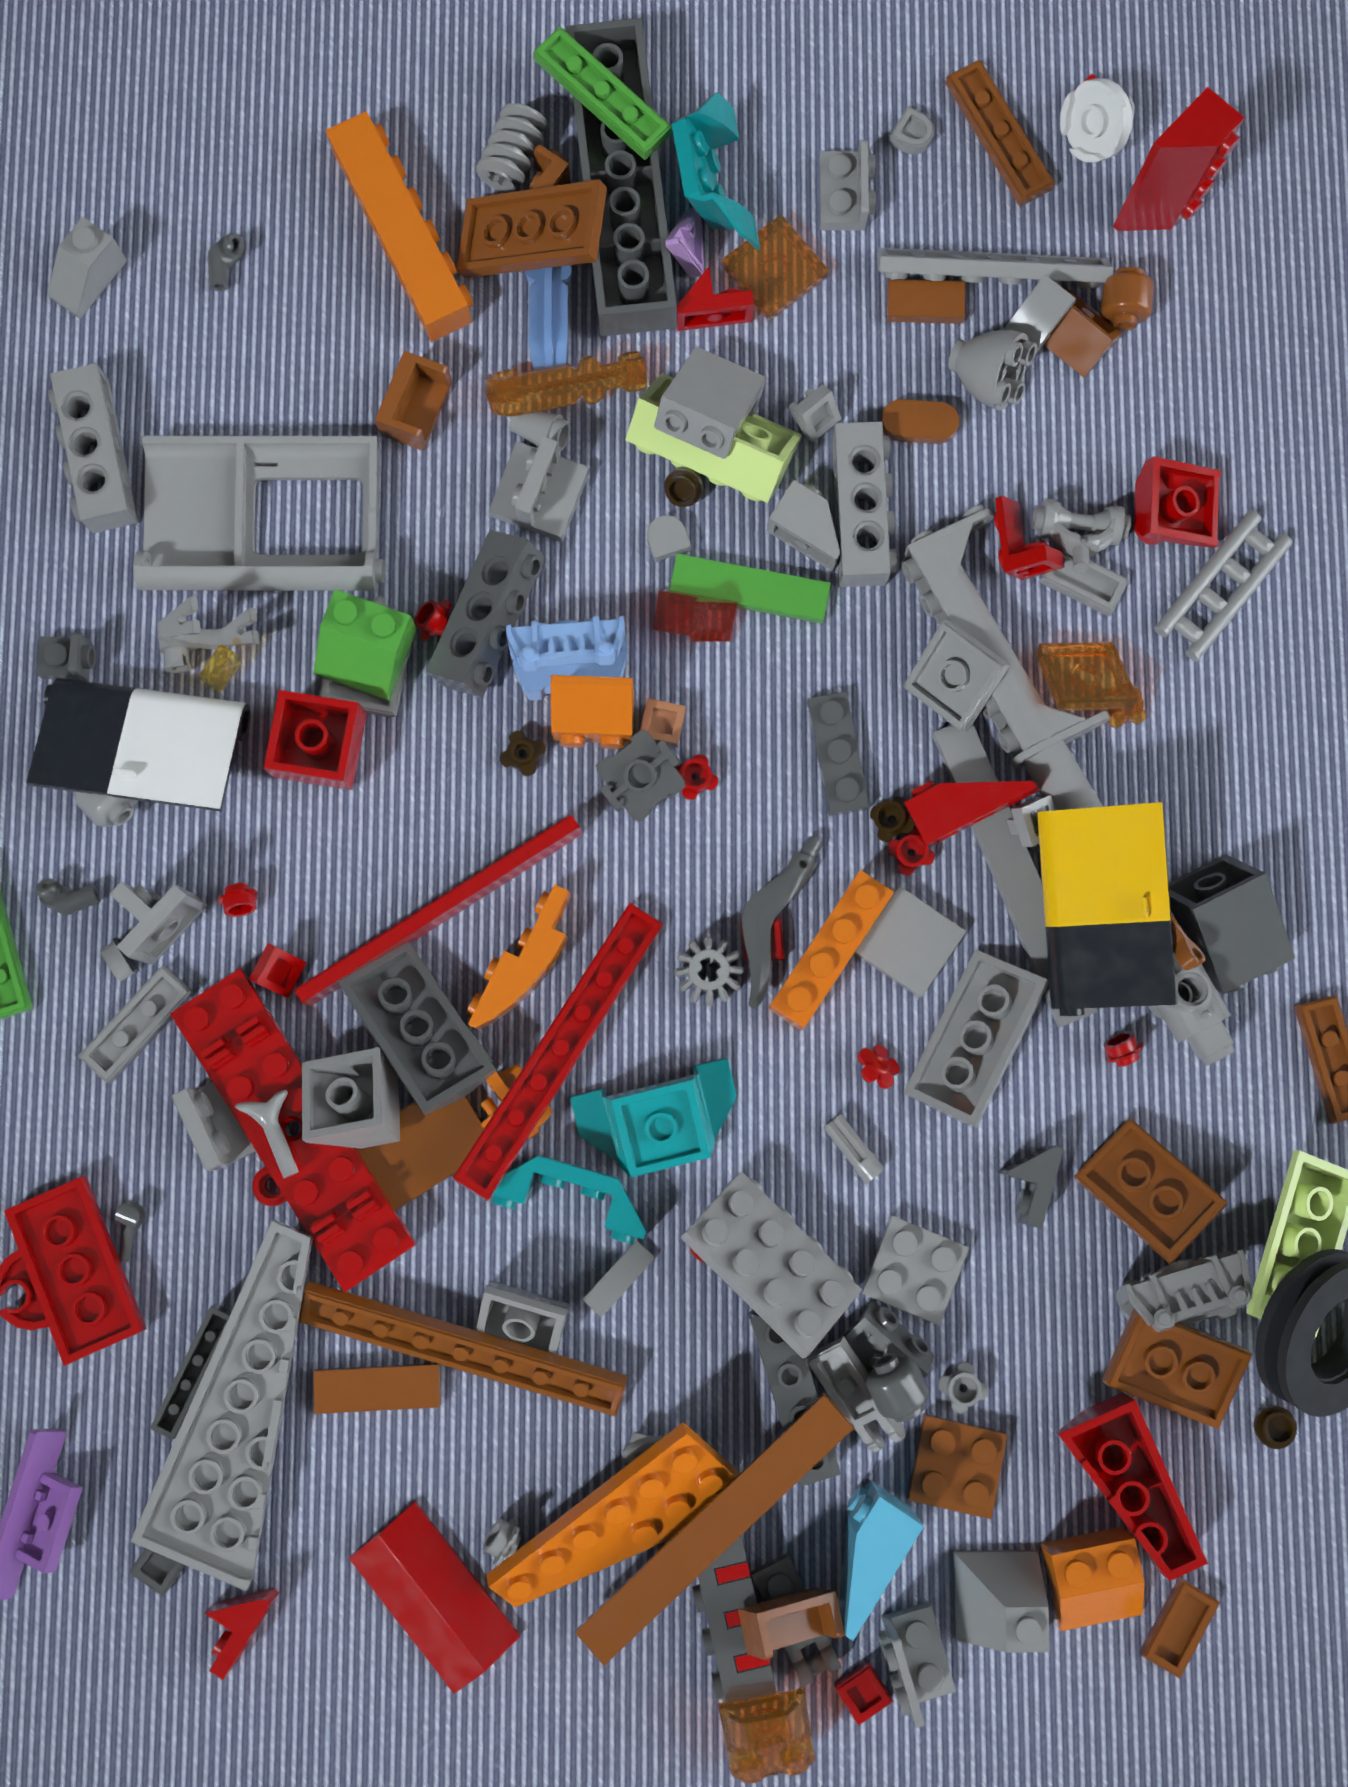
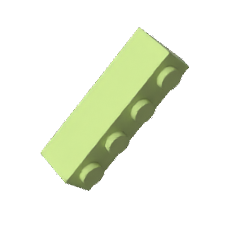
(755, 460)
(1306, 1221)

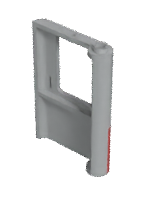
(204, 513)

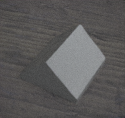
(522, 1316)

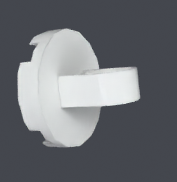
(1097, 119)

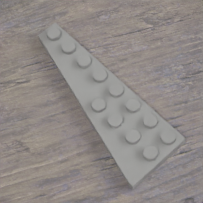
(220, 1467)

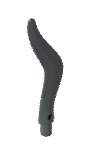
(765, 907)

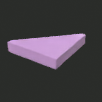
(686, 243)

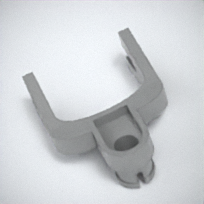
(181, 636)

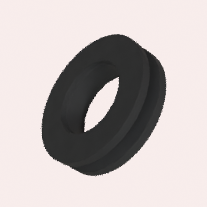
(1289, 1332)

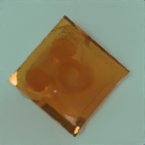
(767, 1735)

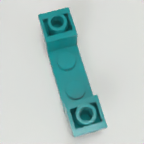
(622, 1214)

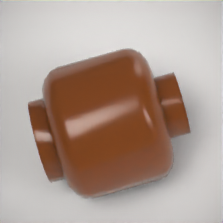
(1127, 298)

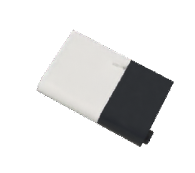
(137, 743)

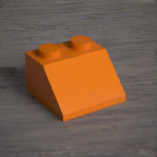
(592, 710)
(1094, 1578)

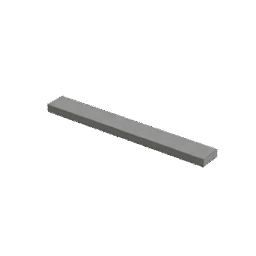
(1004, 854)

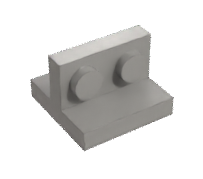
(539, 489)
(159, 919)

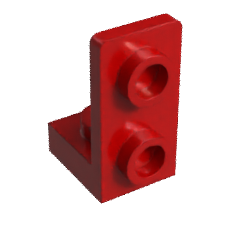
(1014, 556)

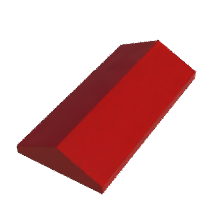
(435, 1597)

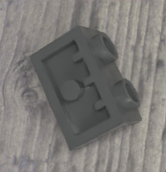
(880, 1334)

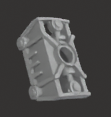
(1189, 1291)

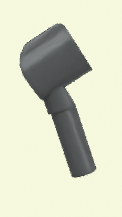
(132, 1216)

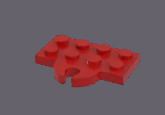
(68, 1273)

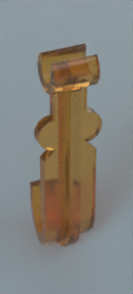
(563, 384)

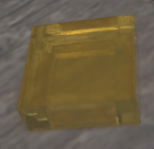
(220, 668)

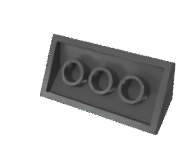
(417, 1029)

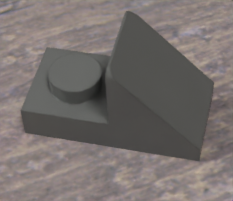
(1040, 1172)

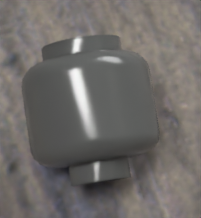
(897, 1387)

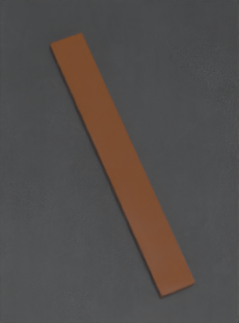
(462, 1348)
(714, 1529)

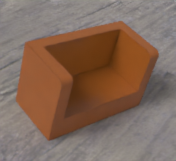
(413, 400)
(790, 1621)

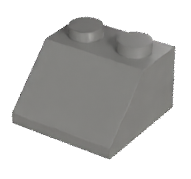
(350, 1100)

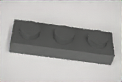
(837, 754)

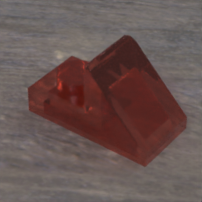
(695, 616)

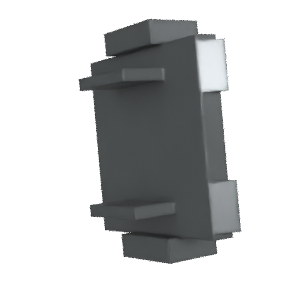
(640, 775)

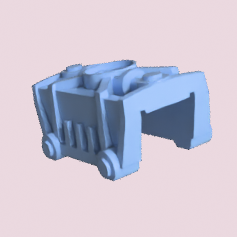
(566, 649)

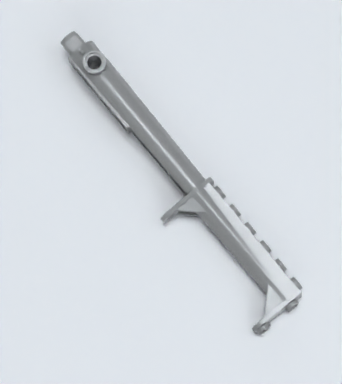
(1038, 741)

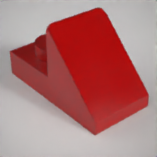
(704, 310)
(242, 1617)

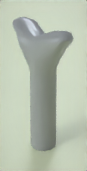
(267, 1116)

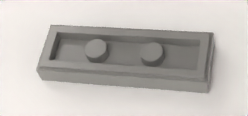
(135, 1024)

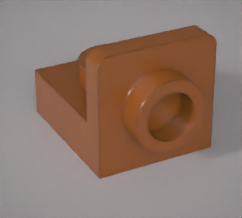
(552, 168)

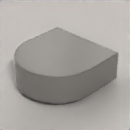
(912, 133)
(667, 538)

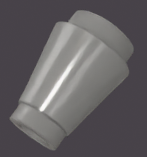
(539, 424)

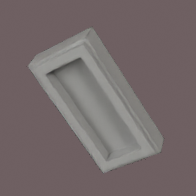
(1095, 588)

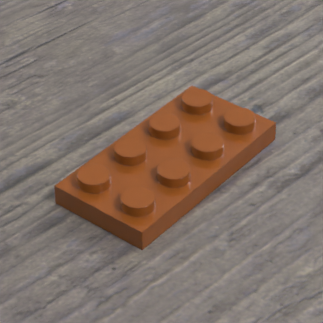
(532, 229)

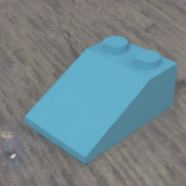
(875, 1544)

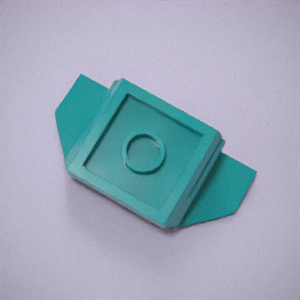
(695, 142)
(659, 1122)

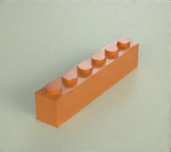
(399, 225)

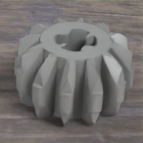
(695, 968)

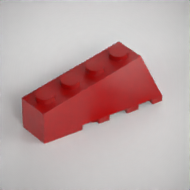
(1128, 1470)

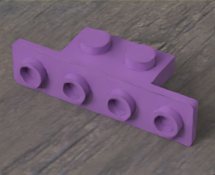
(36, 1511)

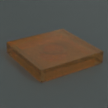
(778, 271)
(1086, 676)

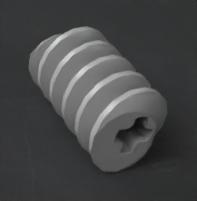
(511, 147)

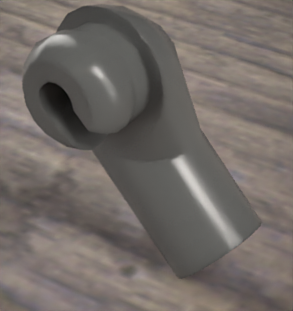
(221, 258)
(64, 900)

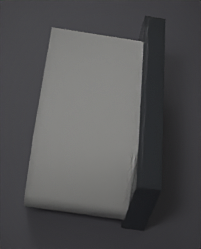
(118, 962)

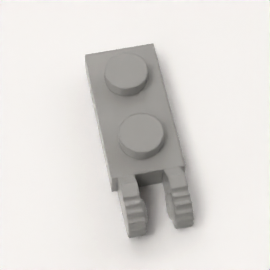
(845, 1383)

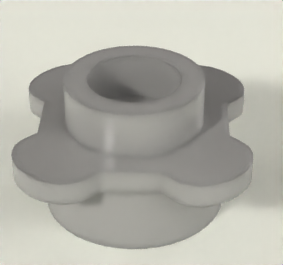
(974, 1392)
(502, 1540)

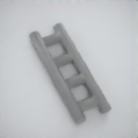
(1199, 589)

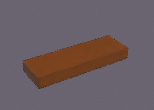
(1327, 1047)
(377, 1388)

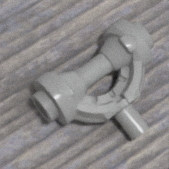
(1055, 521)

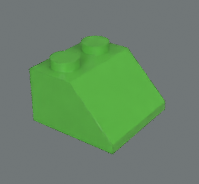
(363, 644)

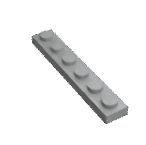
(1006, 267)

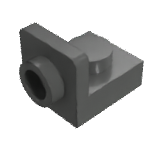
(65, 657)

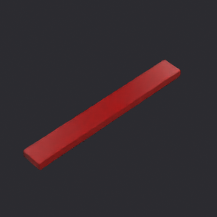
(442, 908)
(557, 1052)

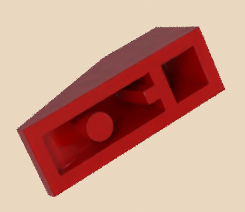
(953, 807)

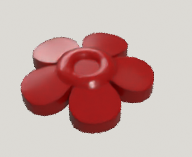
(877, 1066)

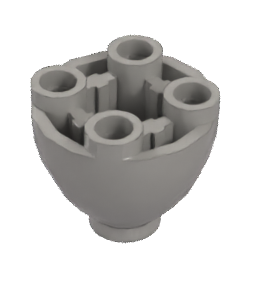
(993, 366)

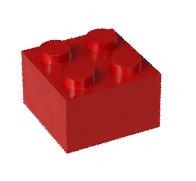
(315, 740)

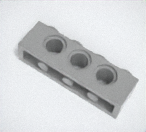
(864, 444)
(114, 502)

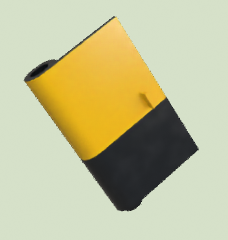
(1107, 907)

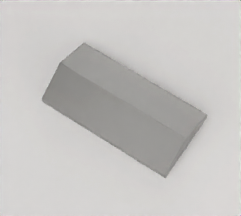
(976, 1038)

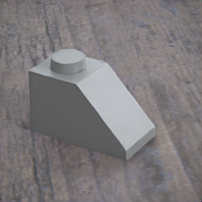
(84, 267)
(806, 524)

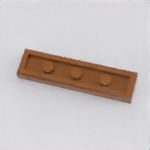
(999, 133)

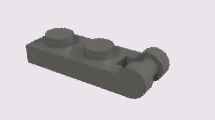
(781, 1579)

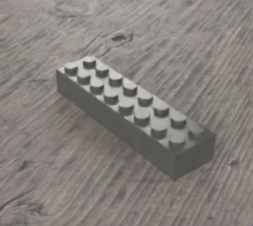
(632, 260)

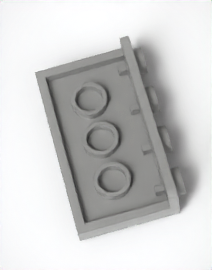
(772, 1264)

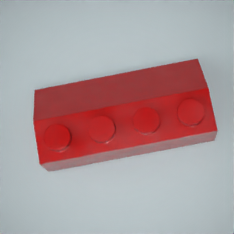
(1181, 166)

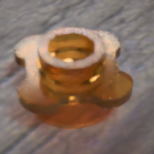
(1135, 715)

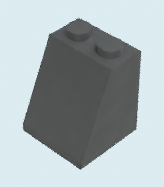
(1232, 920)

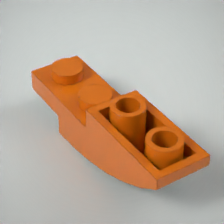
(516, 977)

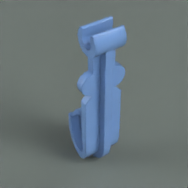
(548, 315)

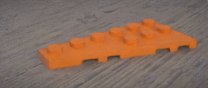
(619, 1519)

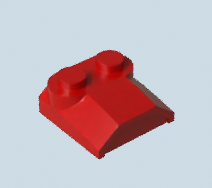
(1176, 503)

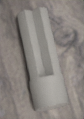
(854, 1149)

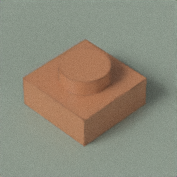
(663, 721)

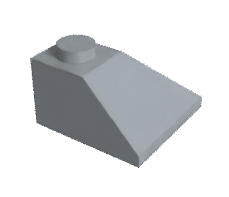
(1000, 1600)

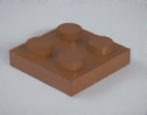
(957, 1466)

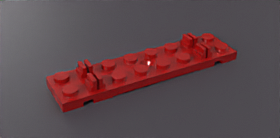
(334, 1187)

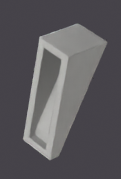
(618, 1278)

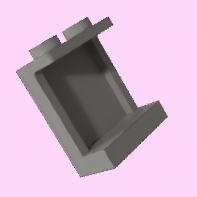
(709, 402)

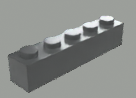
(188, 1378)

